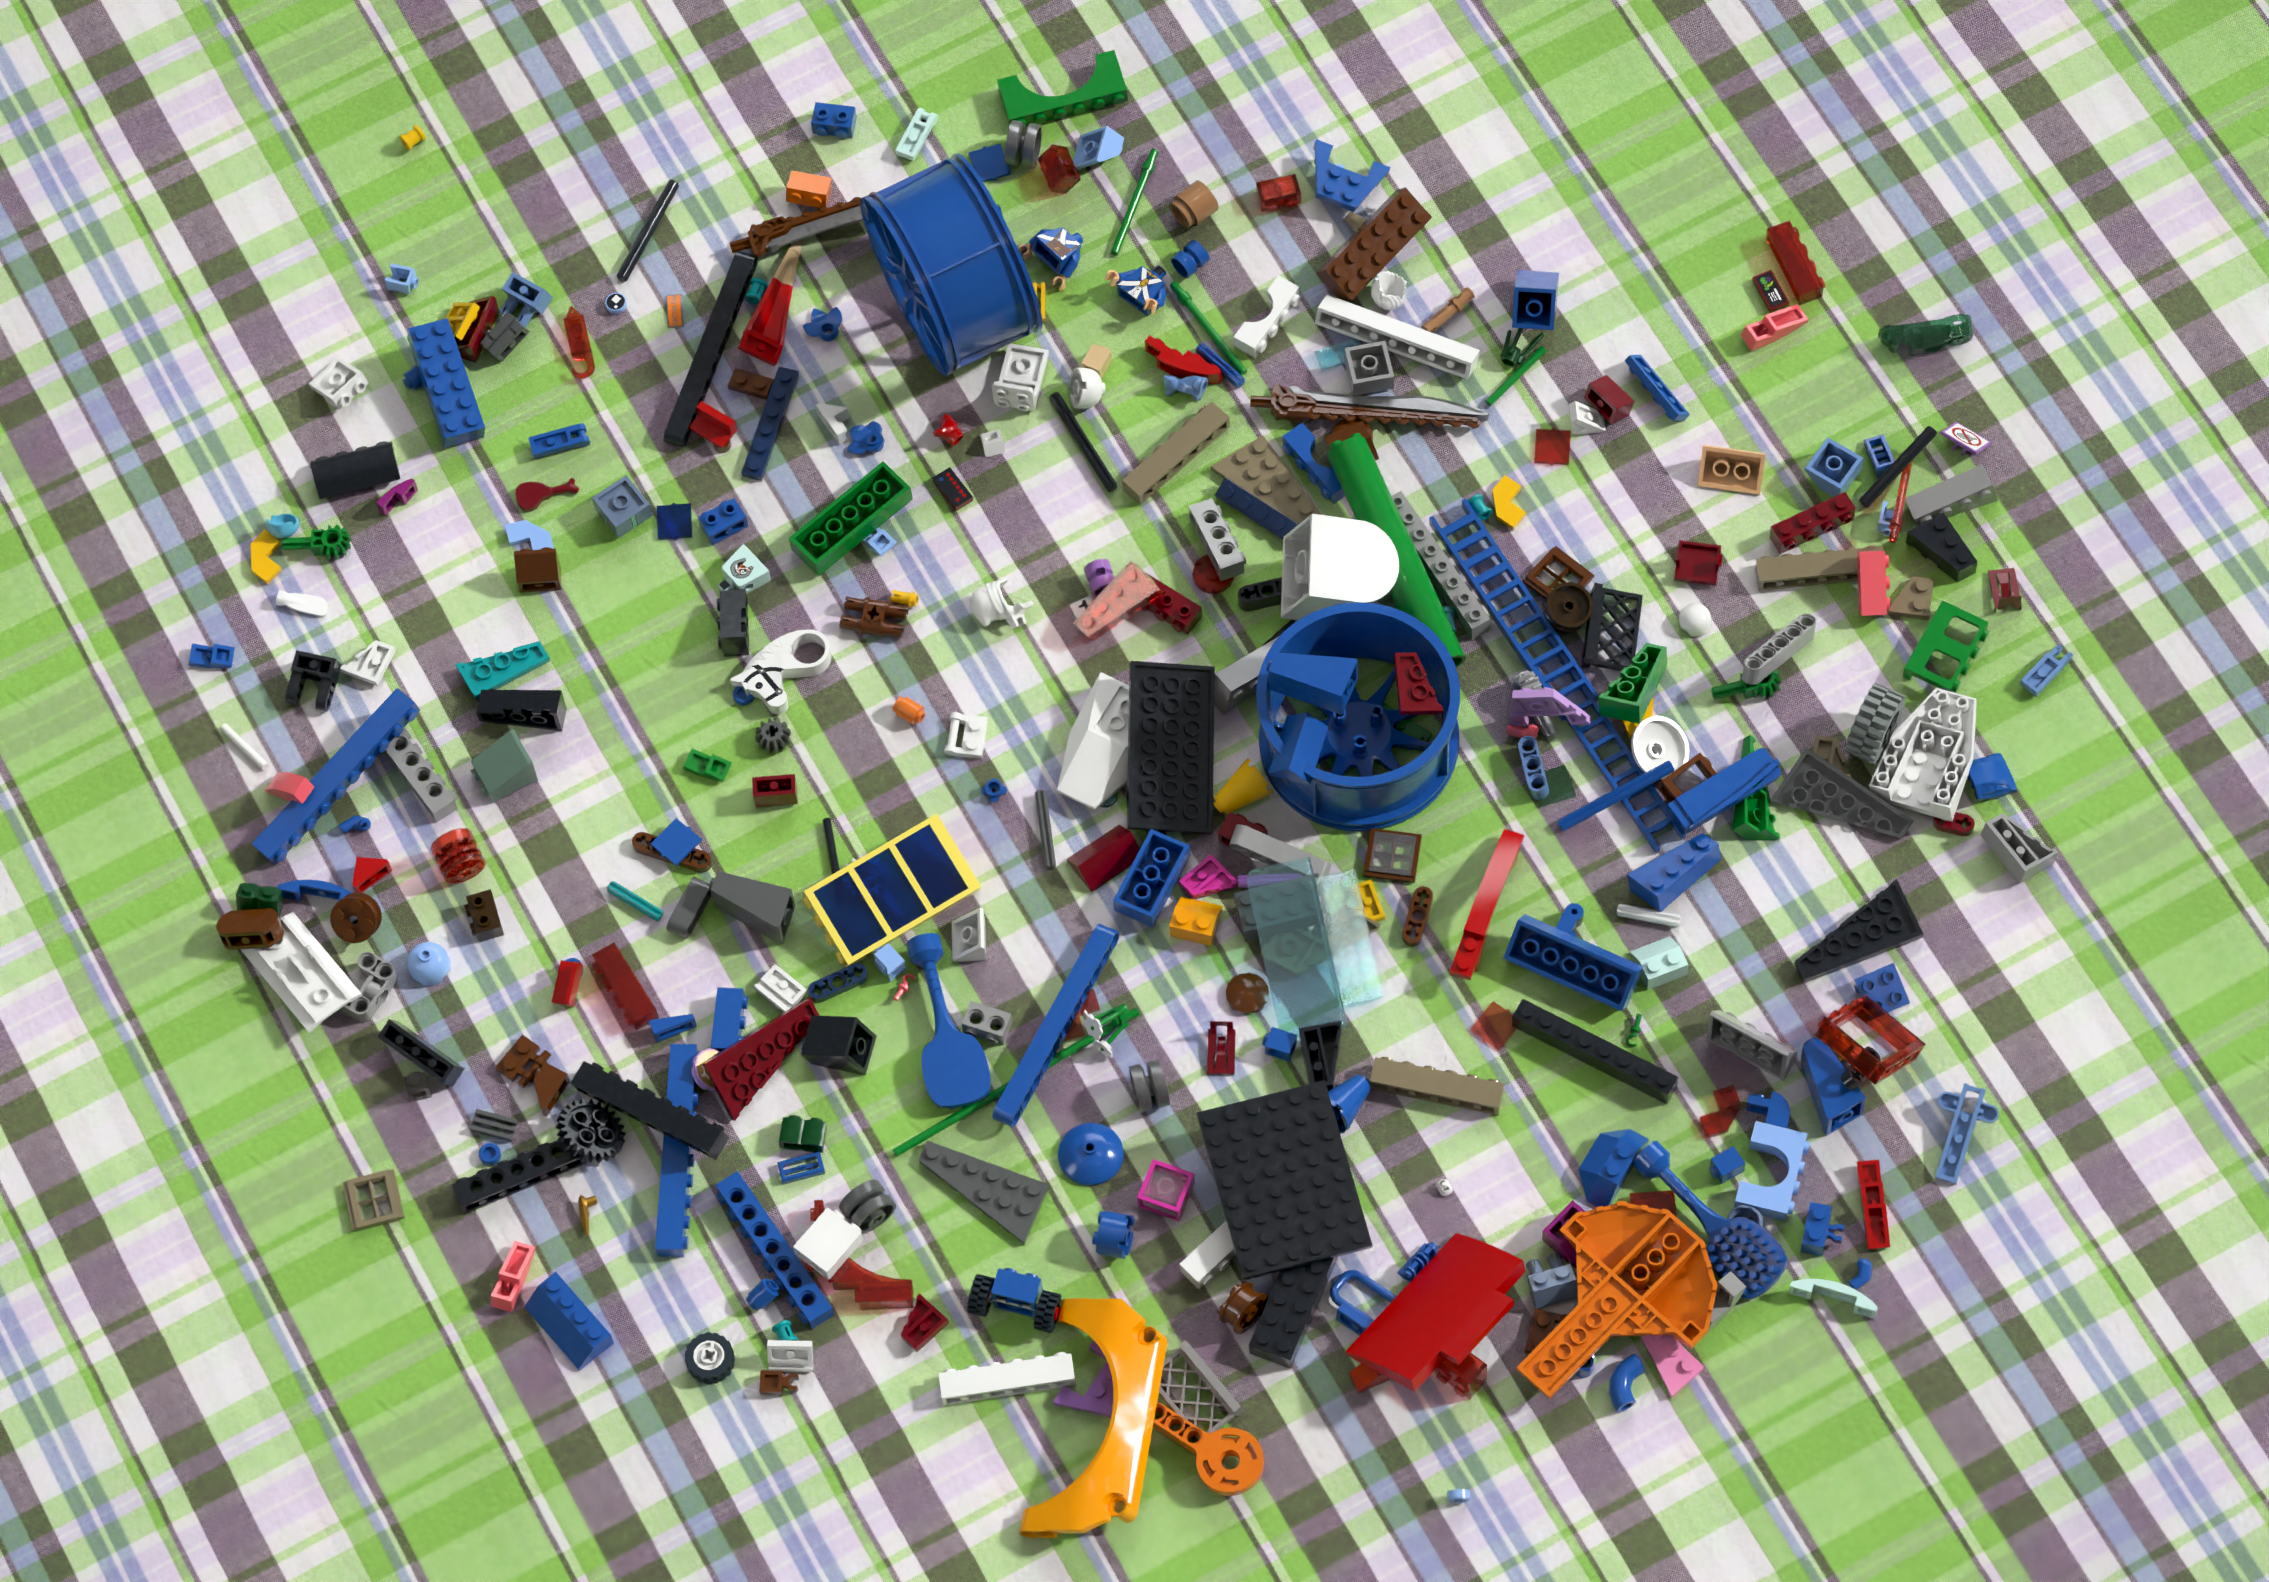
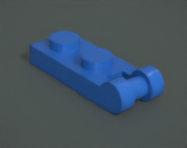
(559, 440)

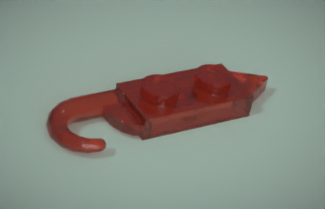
(579, 342)

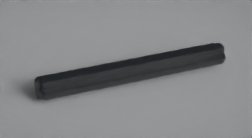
(1898, 466)

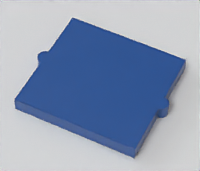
(990, 162)
(676, 842)

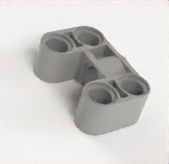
(374, 988)

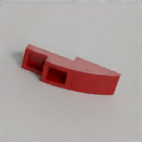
(1181, 366)

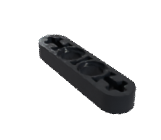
(1853, 1078)

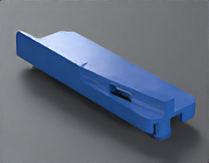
(1725, 789)

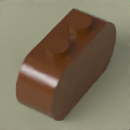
(250, 929)

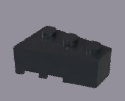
(1943, 546)
(733, 622)
(1320, 1051)

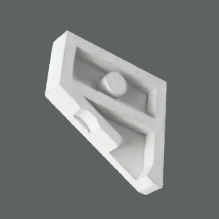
(370, 663)

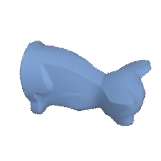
(1189, 385)

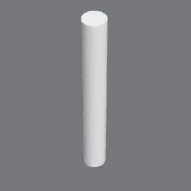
(244, 746)

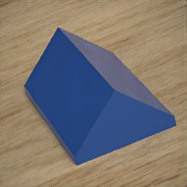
(1303, 744)

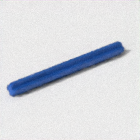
(1615, 795)

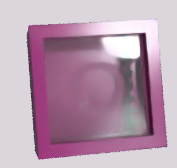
(1166, 1190)

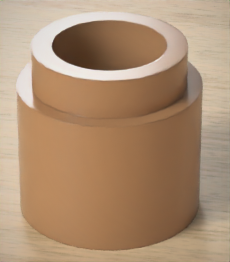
(1194, 205)

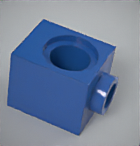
(1280, 1044)

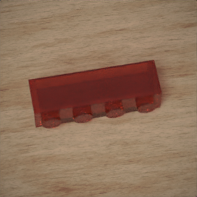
(1795, 263)
(624, 985)

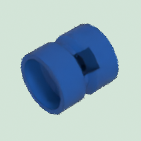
(1190, 258)

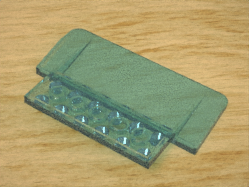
(1312, 943)

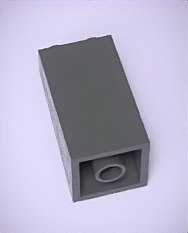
(754, 903)

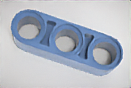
(1529, 759)

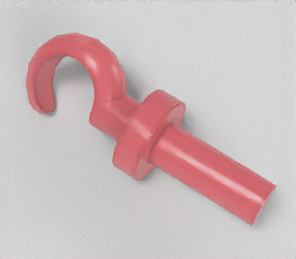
(903, 987)

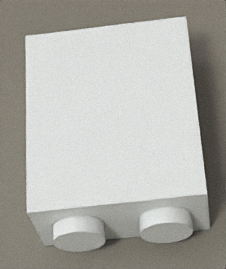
(828, 1242)

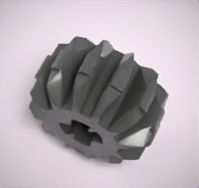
(773, 743)

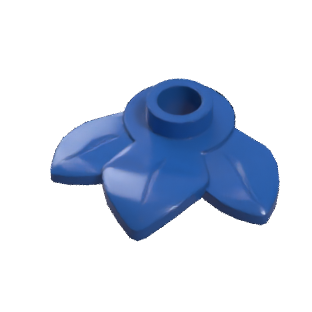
(823, 322)
(866, 438)

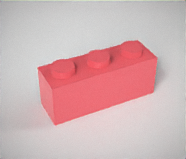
(1873, 582)

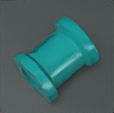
(756, 290)
(1480, 507)
(784, 1331)

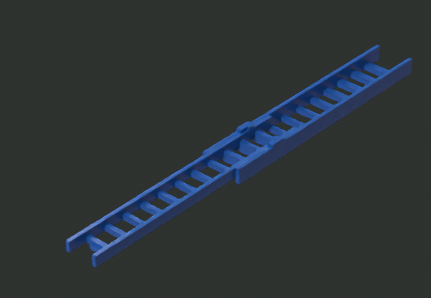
(1558, 649)

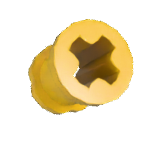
(412, 137)

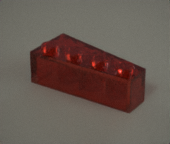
(1118, 601)

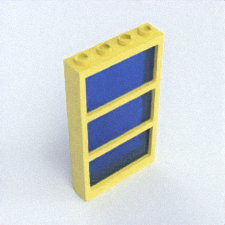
(891, 891)

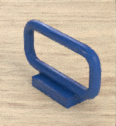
(1349, 1314)

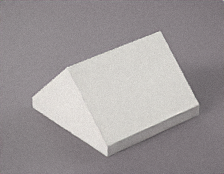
(969, 937)

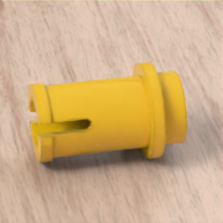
(910, 599)

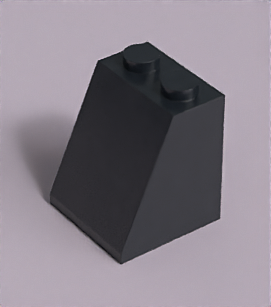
(839, 1043)

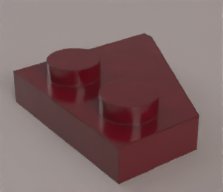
(923, 1324)

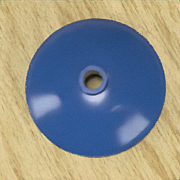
(1092, 1166)

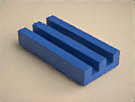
(803, 1175)

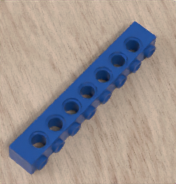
(734, 1187)

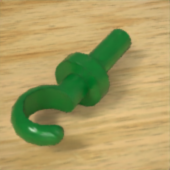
(1635, 1029)

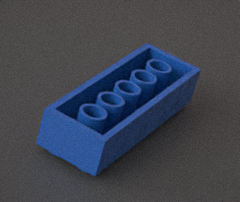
(446, 383)
(1573, 962)

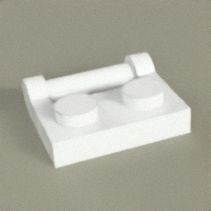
(973, 736)

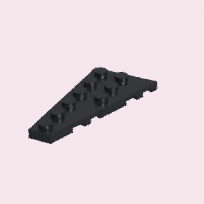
(1868, 932)

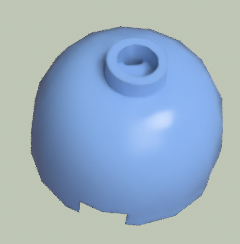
(428, 963)

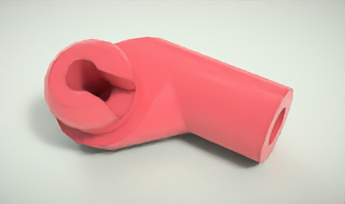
(1520, 732)

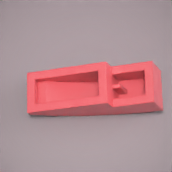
(1773, 327)
(290, 787)
(512, 1276)

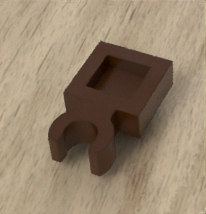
(774, 1382)

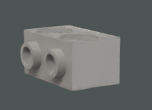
(990, 1018)

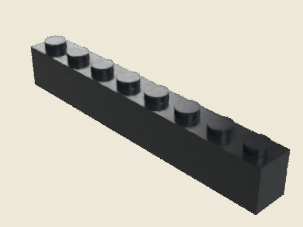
(1595, 1051)
(650, 1110)

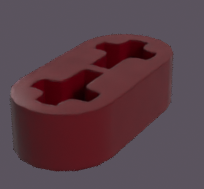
(1955, 826)

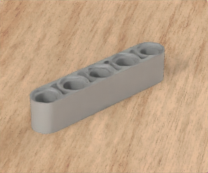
(1779, 649)
(1272, 850)

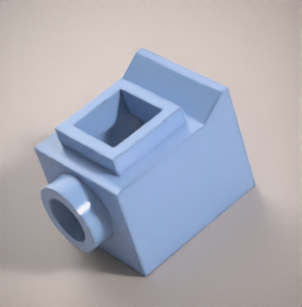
(402, 273)
(1886, 514)
(889, 961)

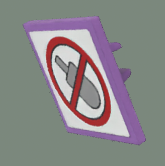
(1965, 438)

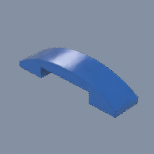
(295, 889)

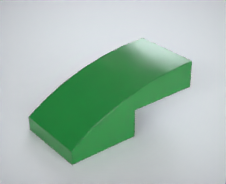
(707, 766)

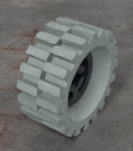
(1875, 723)

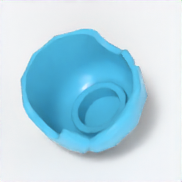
(283, 525)

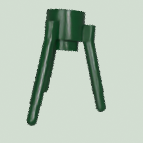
(1511, 354)

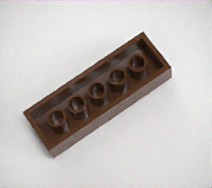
(1373, 245)

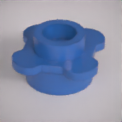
(993, 784)

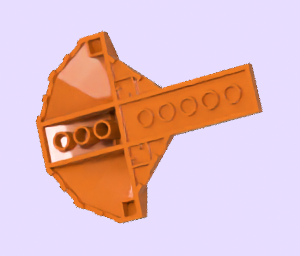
(1634, 1278)

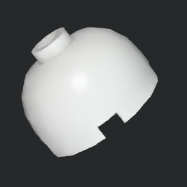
(1086, 388)

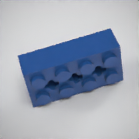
(1140, 882)

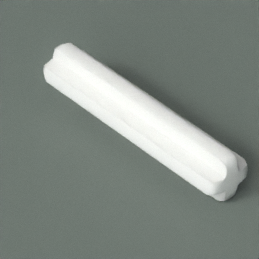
(1648, 915)

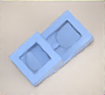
(879, 541)

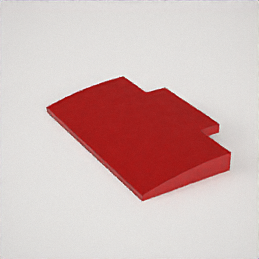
(1440, 1312)

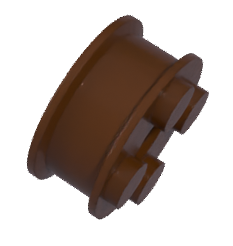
(356, 917)
(1242, 1307)

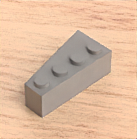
(1239, 679)

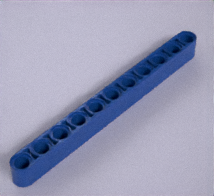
(1055, 1025)

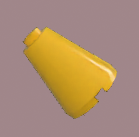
(1242, 789)

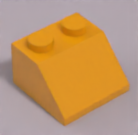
(1195, 921)

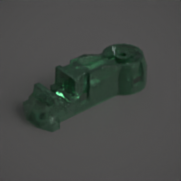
(1928, 335)

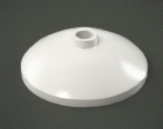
(1664, 738)

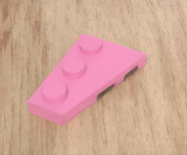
(1672, 1361)

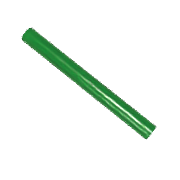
(1515, 376)

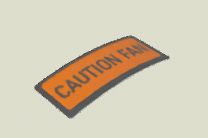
(675, 310)

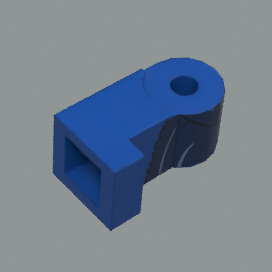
(1571, 918)

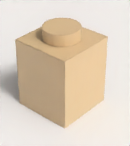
(1097, 359)

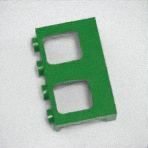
(1935, 640)

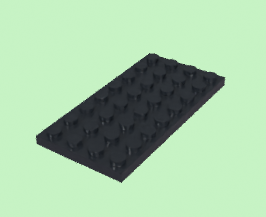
(1170, 747)

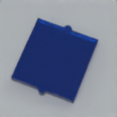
(674, 521)

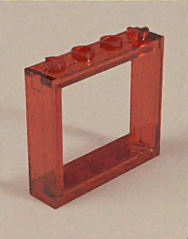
(1881, 1022)

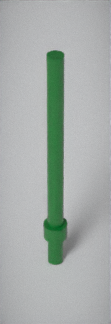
(1147, 169)
(1186, 300)

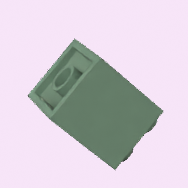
(503, 767)

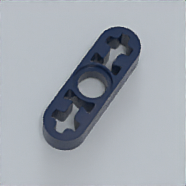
(854, 982)

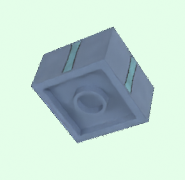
(622, 506)

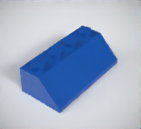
(568, 1321)

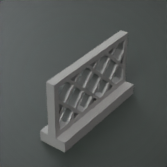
(1210, 1380)

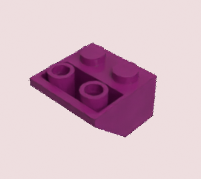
(1553, 1237)

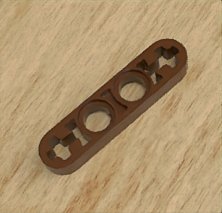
(645, 850)

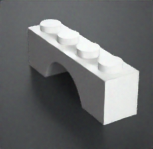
(1253, 336)

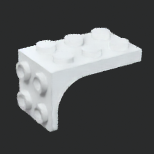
(1020, 377)

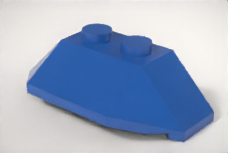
(1609, 1164)

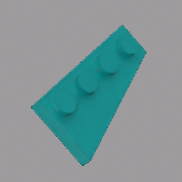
(502, 667)

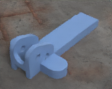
(1961, 1130)

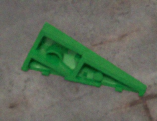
(1753, 815)

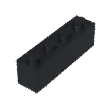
(421, 1052)

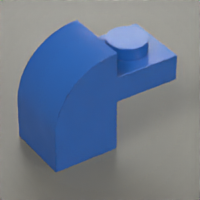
(1776, 1108)

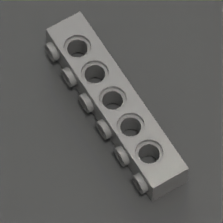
(438, 806)

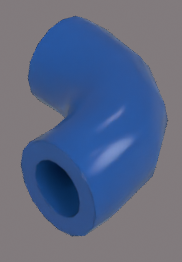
(1621, 1382)

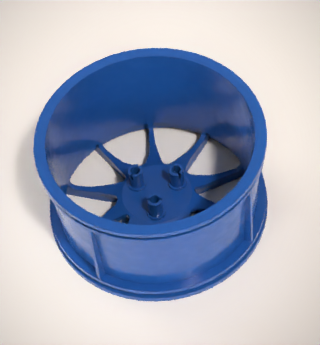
(951, 263)
(1365, 727)

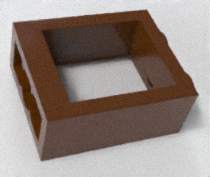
(1667, 786)

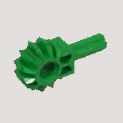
(320, 542)
(1747, 689)

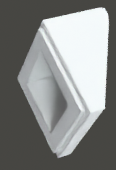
(992, 443)

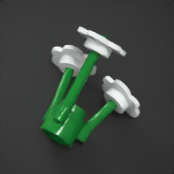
(1117, 1016)

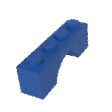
(1300, 444)

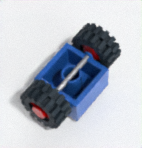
(1015, 1294)

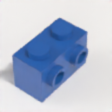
(833, 120)
(722, 521)

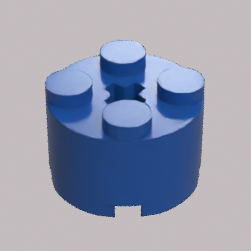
(1114, 1234)

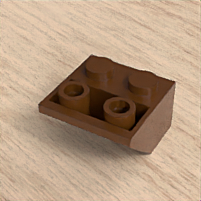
(537, 570)

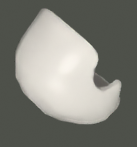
(1695, 619)

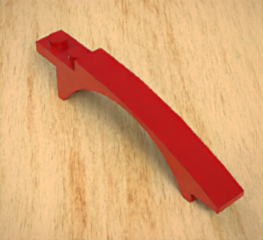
(1479, 919)

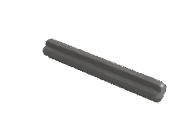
(1045, 829)

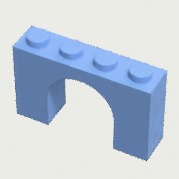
(1789, 1147)

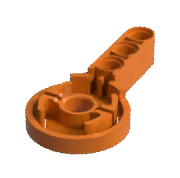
(1214, 1450)

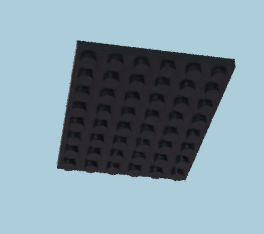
(1284, 1180)

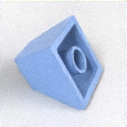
(1097, 147)

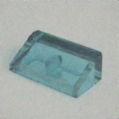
(1333, 354)

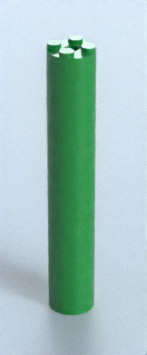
(1373, 503)

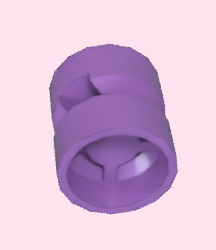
(1099, 575)

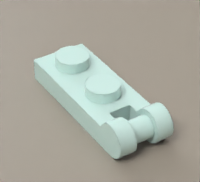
(916, 134)

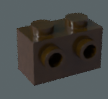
(485, 916)

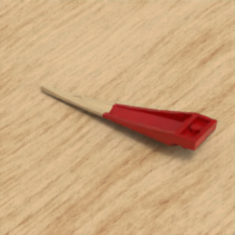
(767, 326)

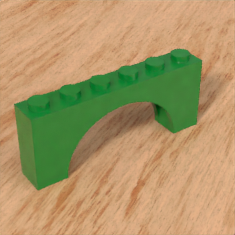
(1101, 90)

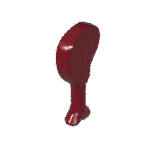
(531, 494)

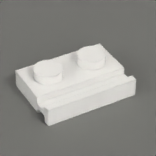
(780, 989)
(790, 1355)

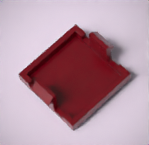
(1697, 562)

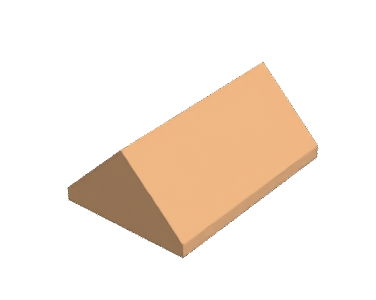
(1731, 469)

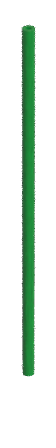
(999, 1091)

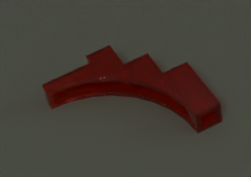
(871, 1289)

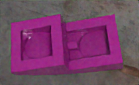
(402, 492)

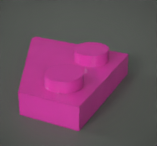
(1207, 879)

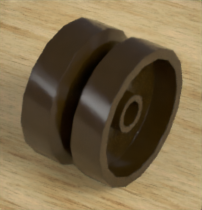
(1579, 605)

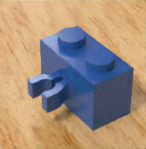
(1818, 1229)

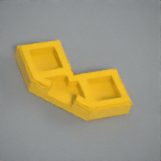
(1505, 510)
(261, 549)

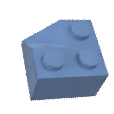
(1834, 467)

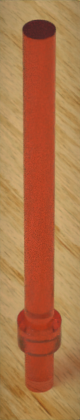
(1896, 523)

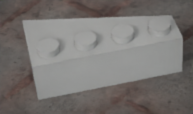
(1953, 496)

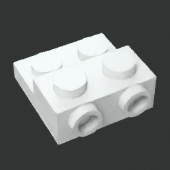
(339, 383)

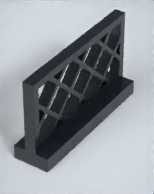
(1594, 624)

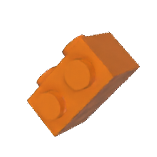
(808, 189)

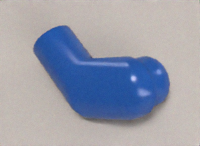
(355, 822)
(1864, 1274)

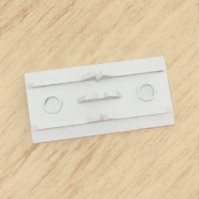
(303, 974)

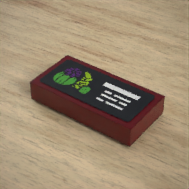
(1770, 291)

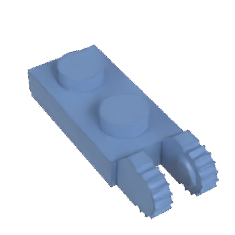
(2045, 671)

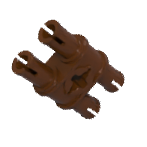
(869, 609)

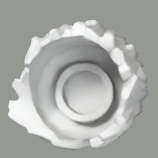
(1389, 290)

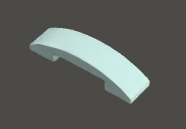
(1805, 1287)

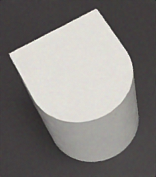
(1334, 564)

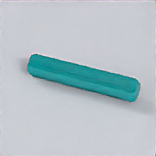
(635, 901)

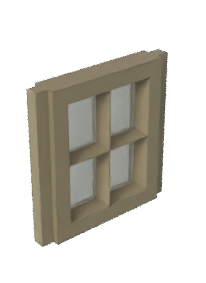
(373, 1200)

